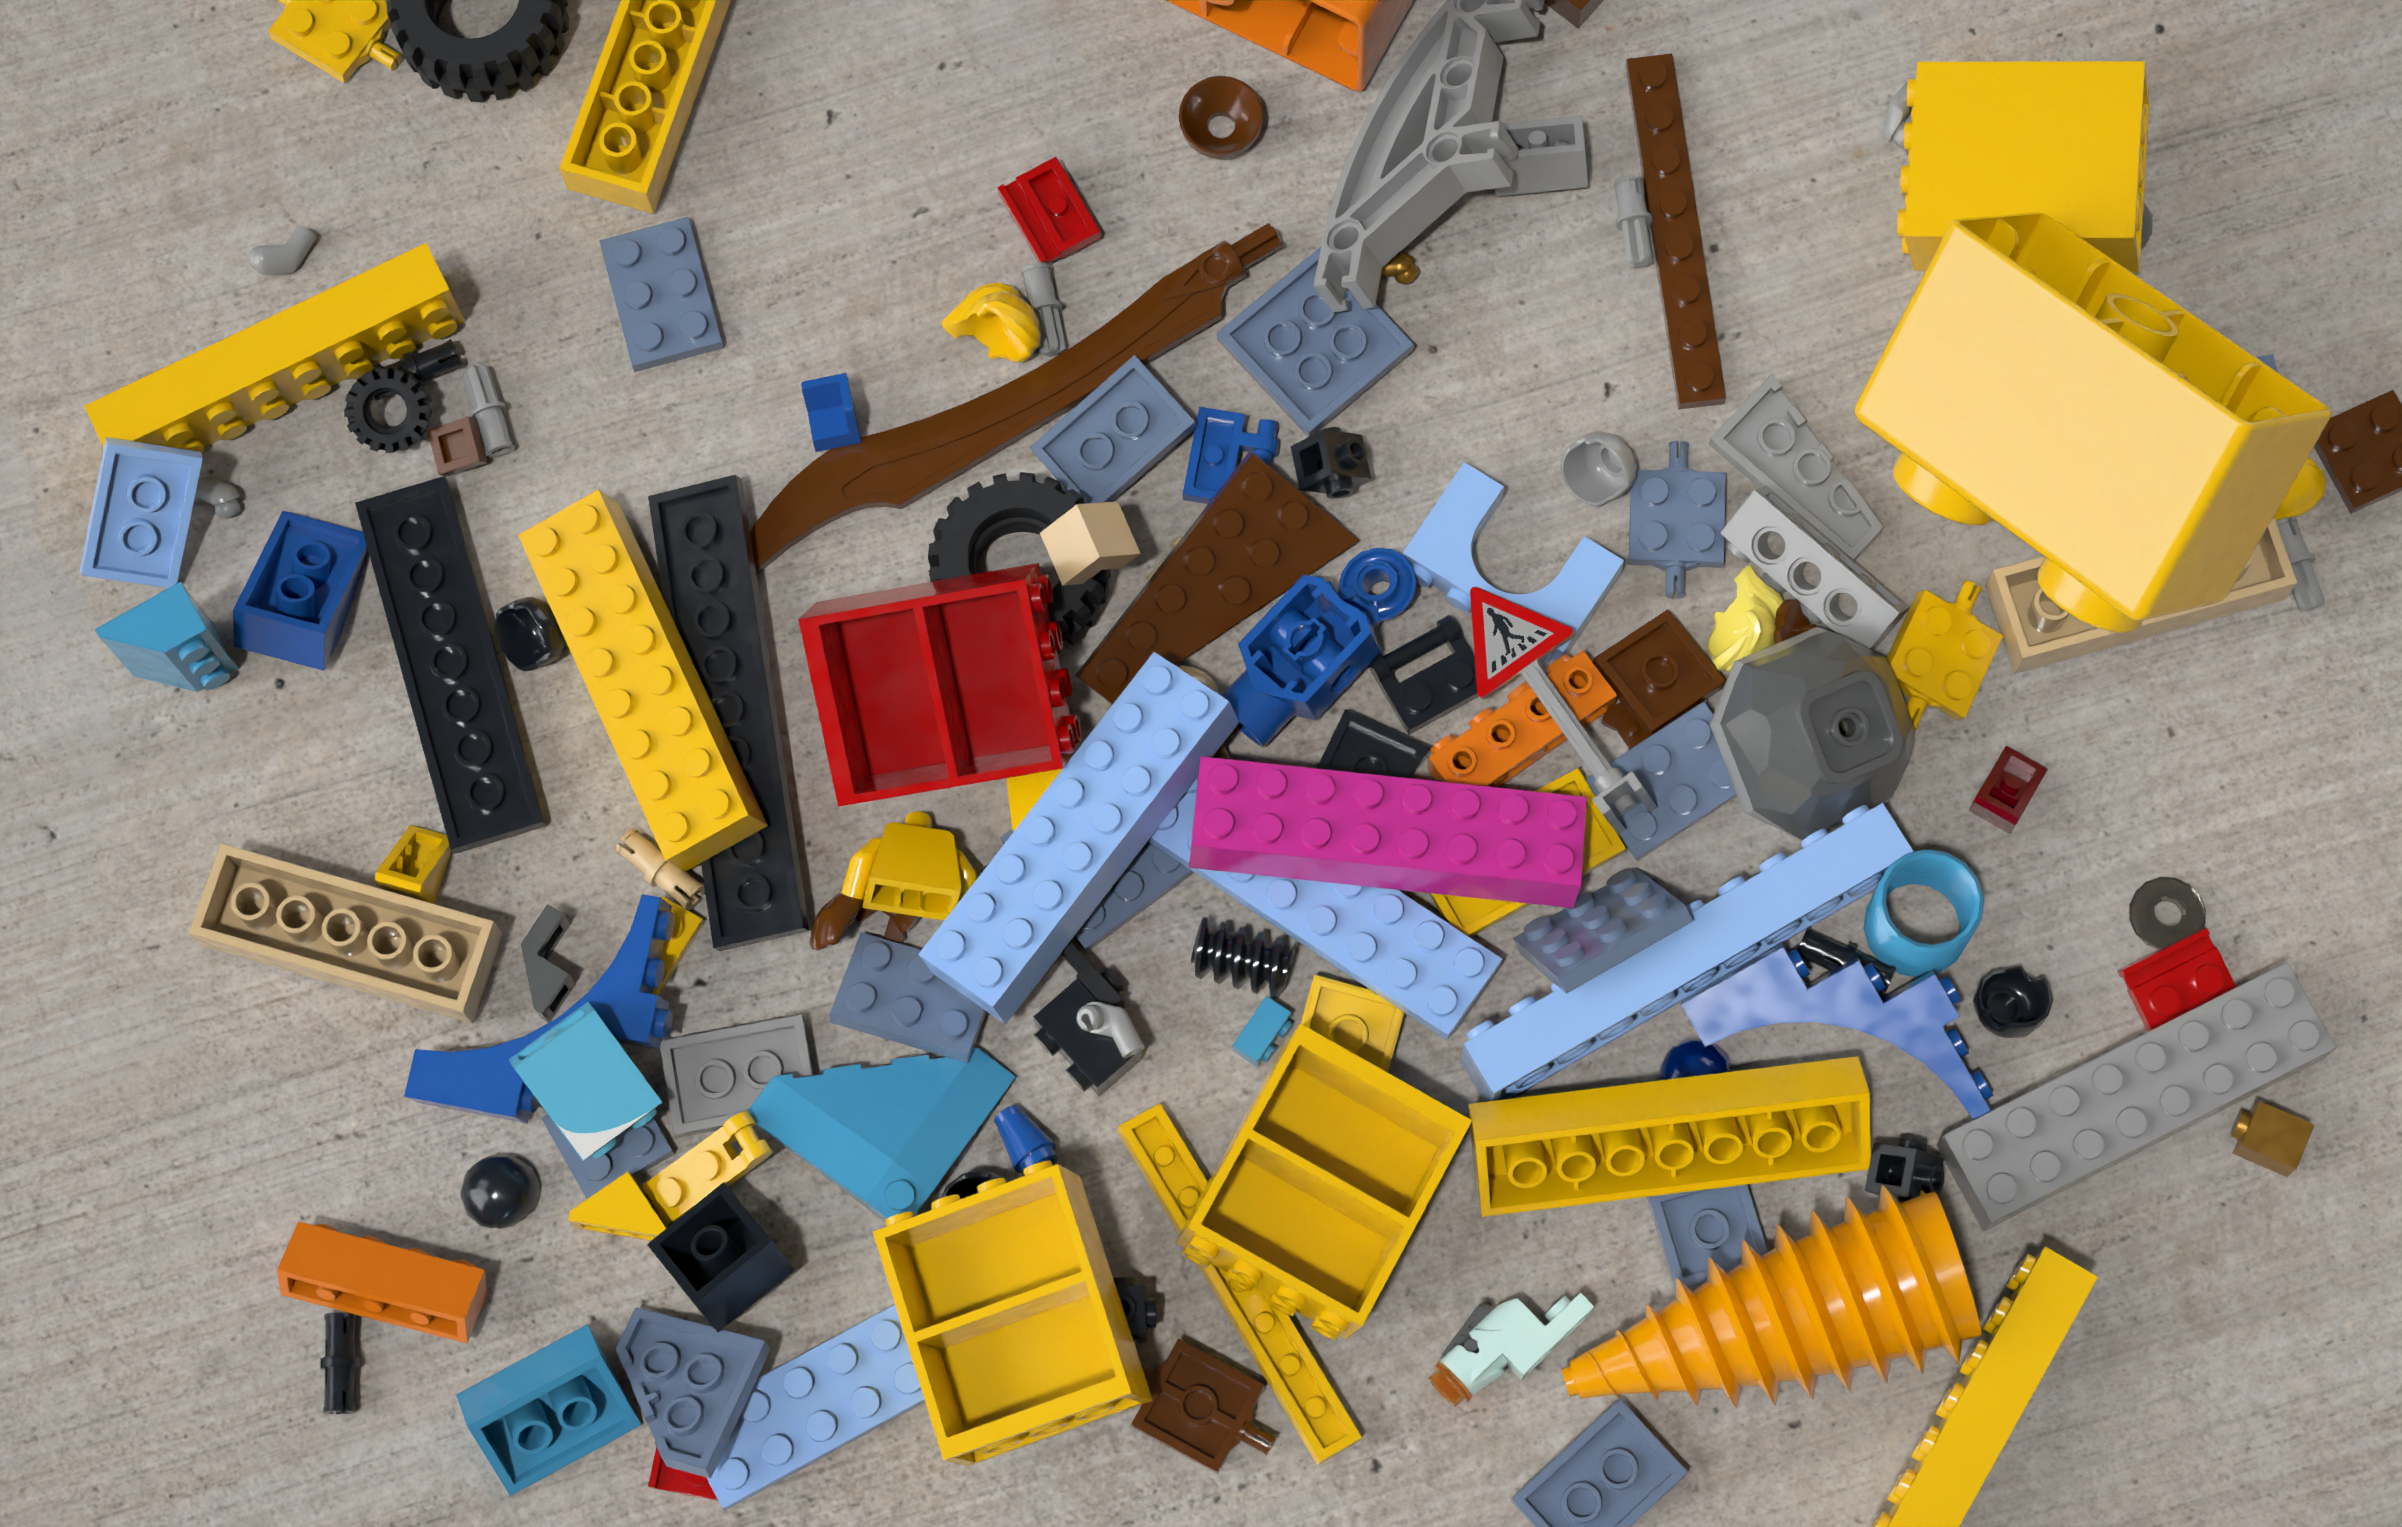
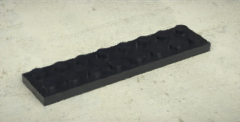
(449, 665)

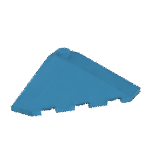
(883, 1128)

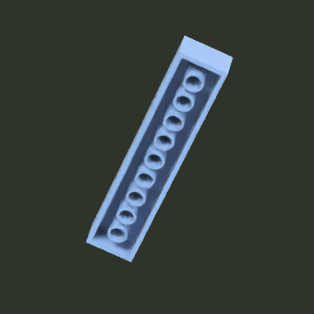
(1724, 935)

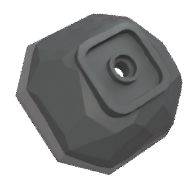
(1784, 737)

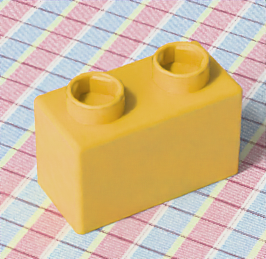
(2086, 420)

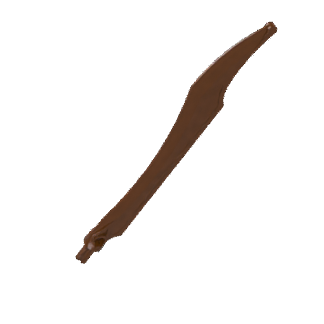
(921, 456)

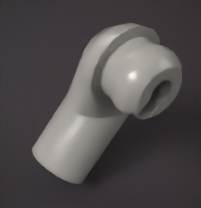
(1896, 117)
(282, 257)
(218, 494)
(1111, 1022)

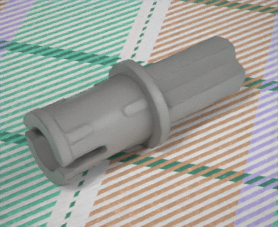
(1634, 220)
(1046, 307)
(488, 411)
(2307, 590)

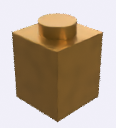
(2271, 1138)

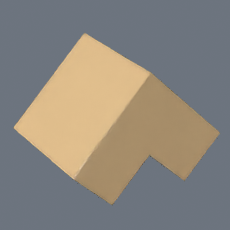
(1089, 541)

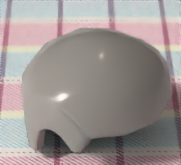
(1598, 468)

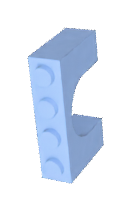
(1444, 559)

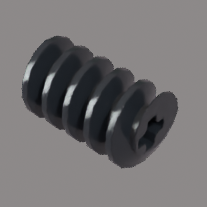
(1241, 958)

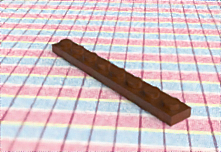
(1675, 232)

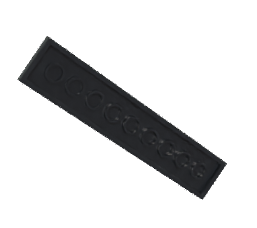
(715, 603)

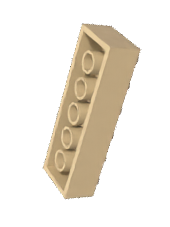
(2042, 633)
(346, 933)

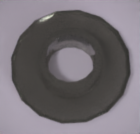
(2168, 889)

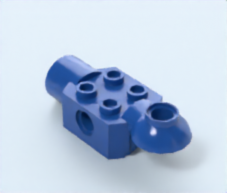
(1316, 643)

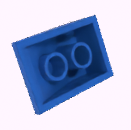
(300, 591)

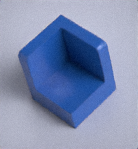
(831, 412)

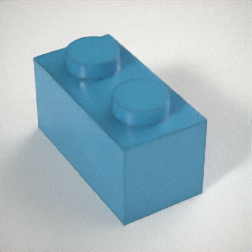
(1262, 1031)

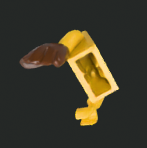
(902, 872)

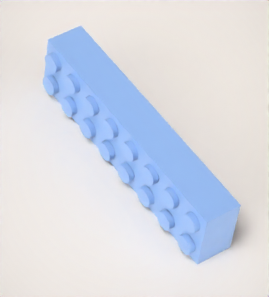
(1079, 838)

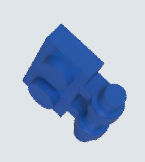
(1217, 449)

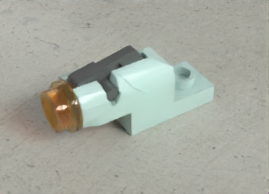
(1503, 1338)

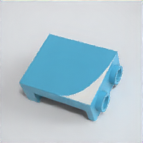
(586, 1082)

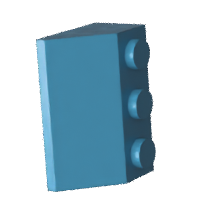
(170, 642)
(548, 1410)

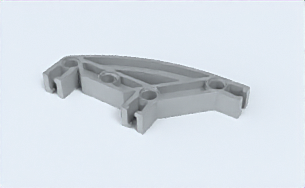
(1422, 144)

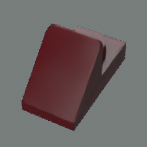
(2008, 789)

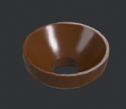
(1215, 98)

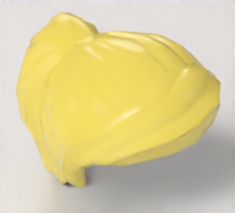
(1746, 623)

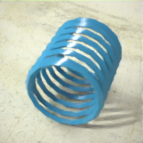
(1943, 874)

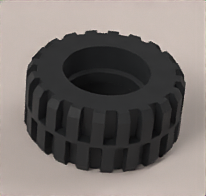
(484, 63)
(1010, 509)

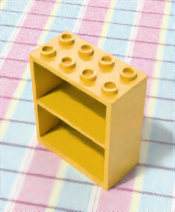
(2026, 142)
(1322, 1184)
(1011, 1314)

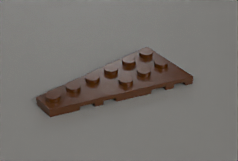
(1228, 564)

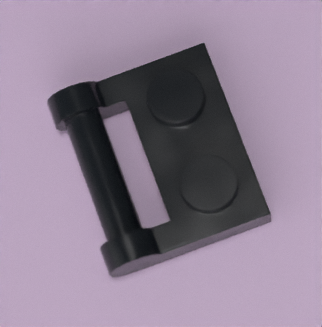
(1435, 689)

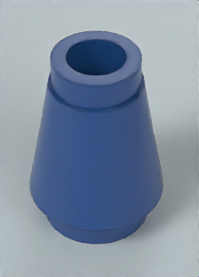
(1024, 1139)

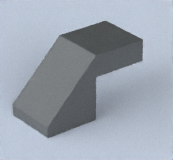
(547, 982)

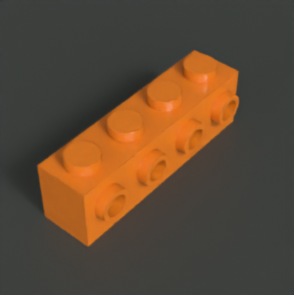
(1521, 730)
(382, 1281)

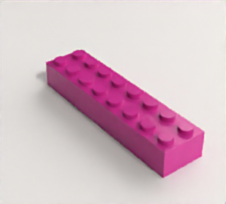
(1388, 832)

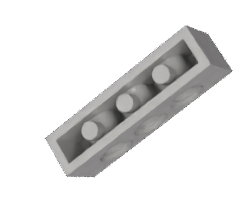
(1747, 536)

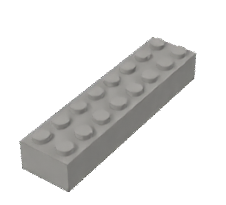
(2135, 1096)

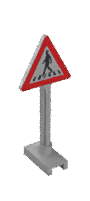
(1510, 645)

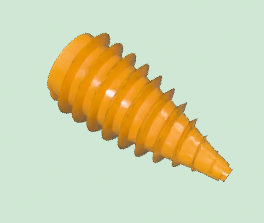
(1802, 1311)

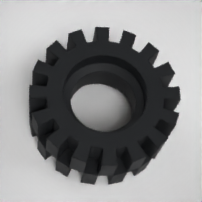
(373, 433)

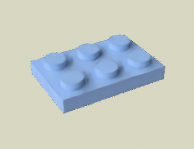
(140, 513)

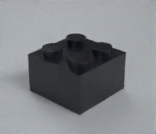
(720, 1257)

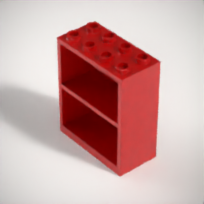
(940, 684)

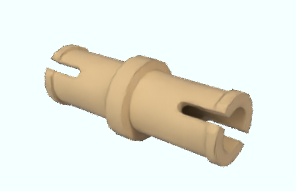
(659, 872)

